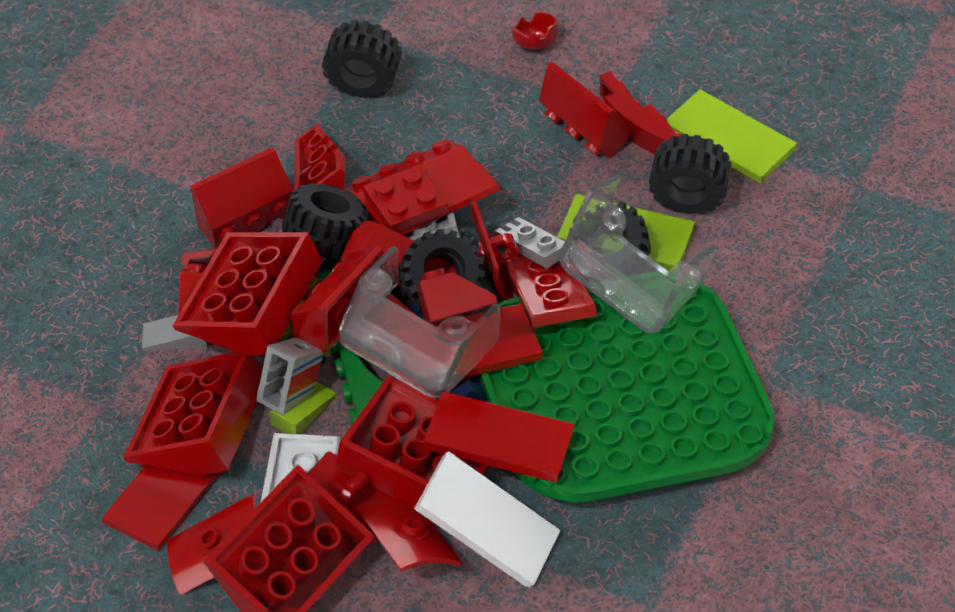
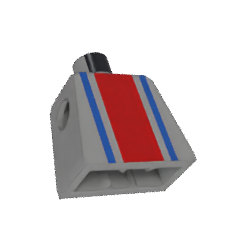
(289, 374)

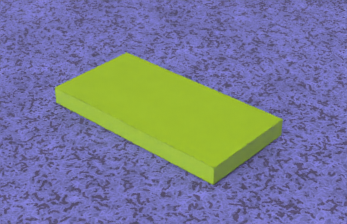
(750, 144)
(667, 234)

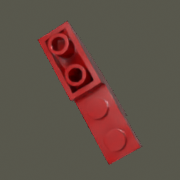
(646, 122)

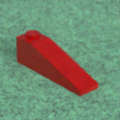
(318, 160)

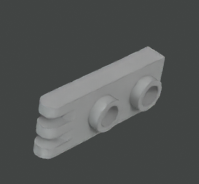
(533, 241)

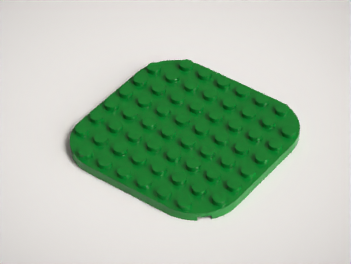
(639, 401)

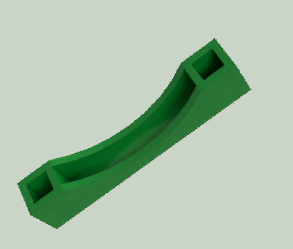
(359, 381)

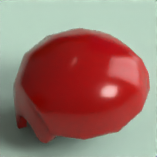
(536, 33)

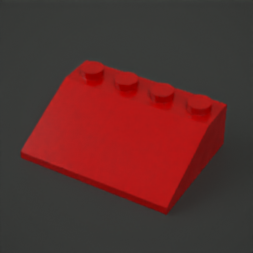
(449, 168)
(250, 290)
(197, 415)
(389, 442)
(288, 548)

